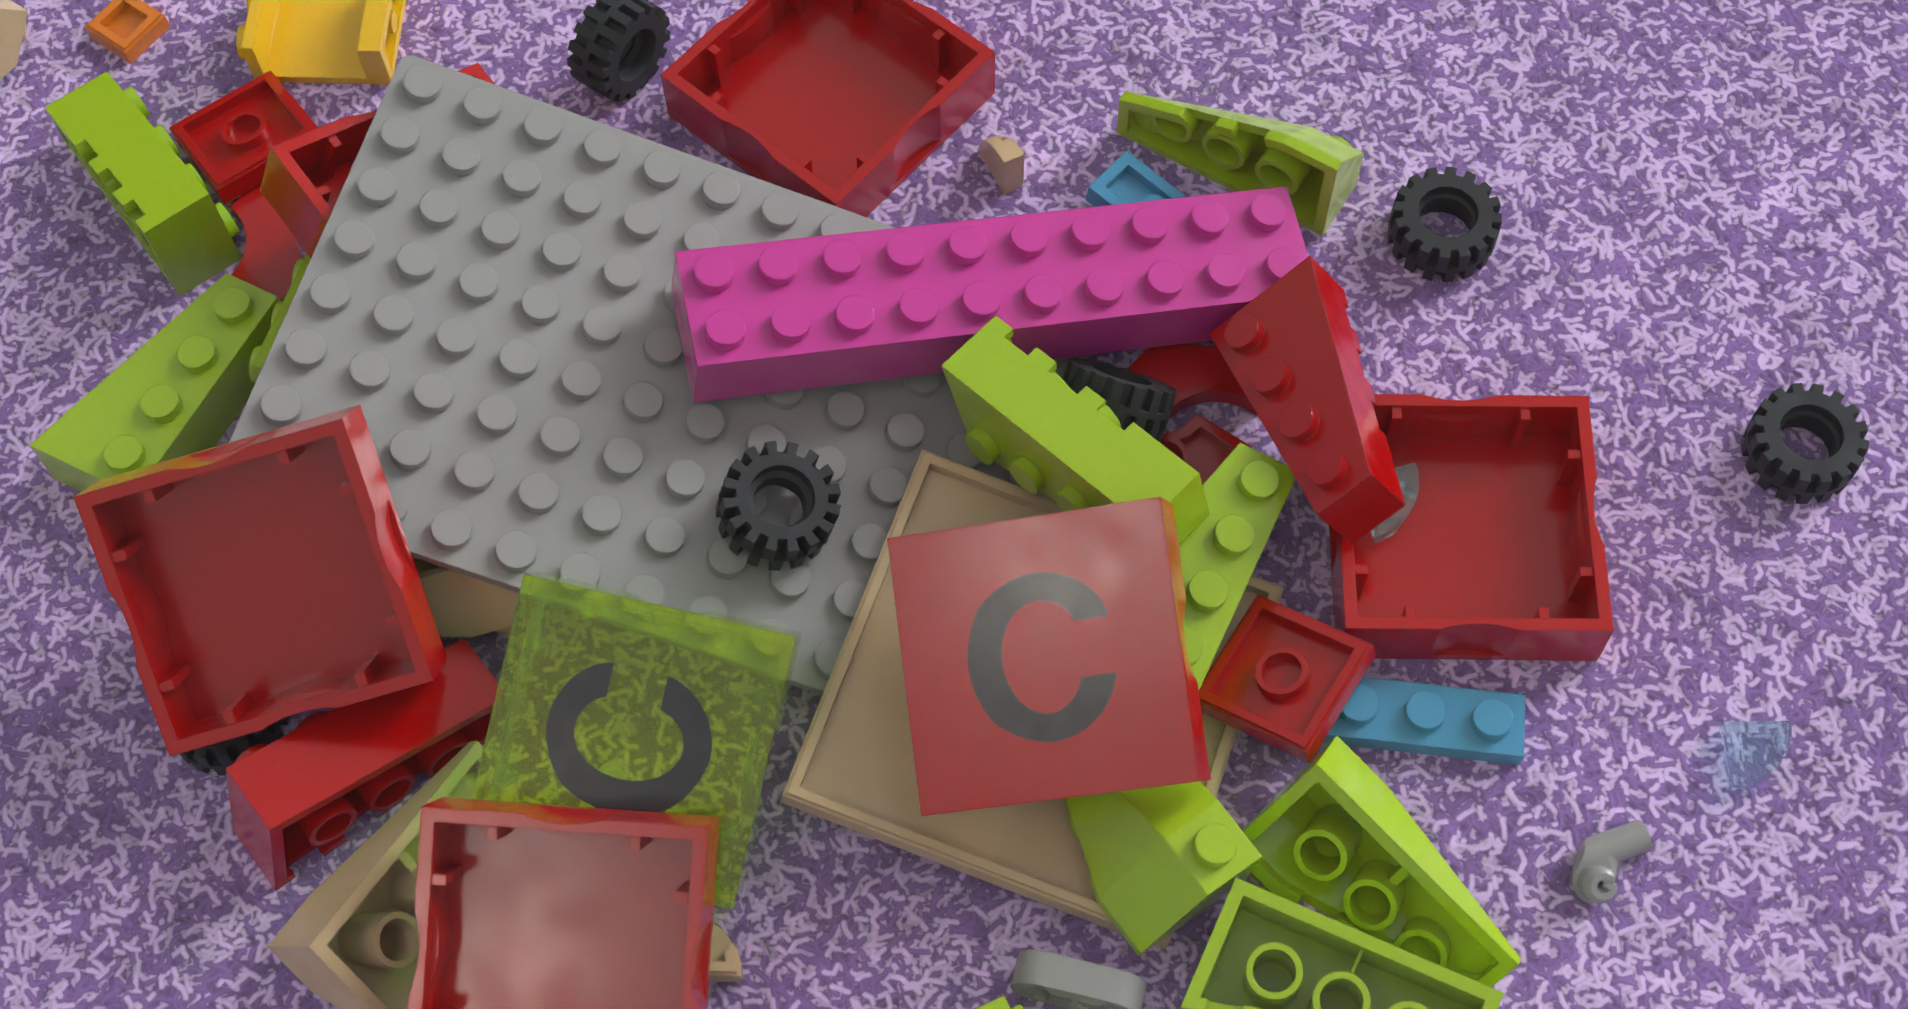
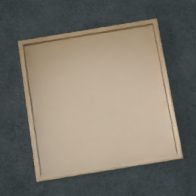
(860, 748)

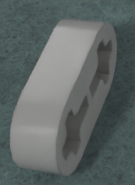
(1075, 982)

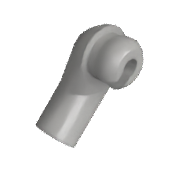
(1599, 858)

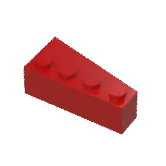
(1311, 394)
(354, 761)

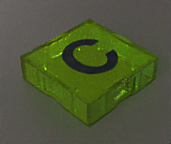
(638, 711)

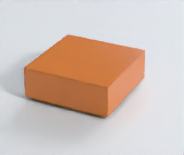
(127, 28)

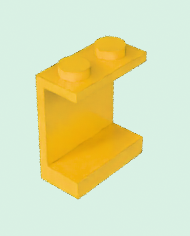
(322, 40)

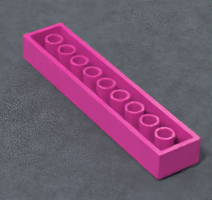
(915, 294)

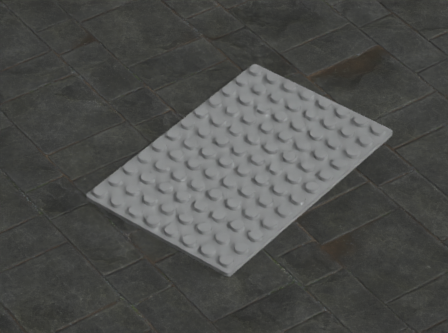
(527, 372)

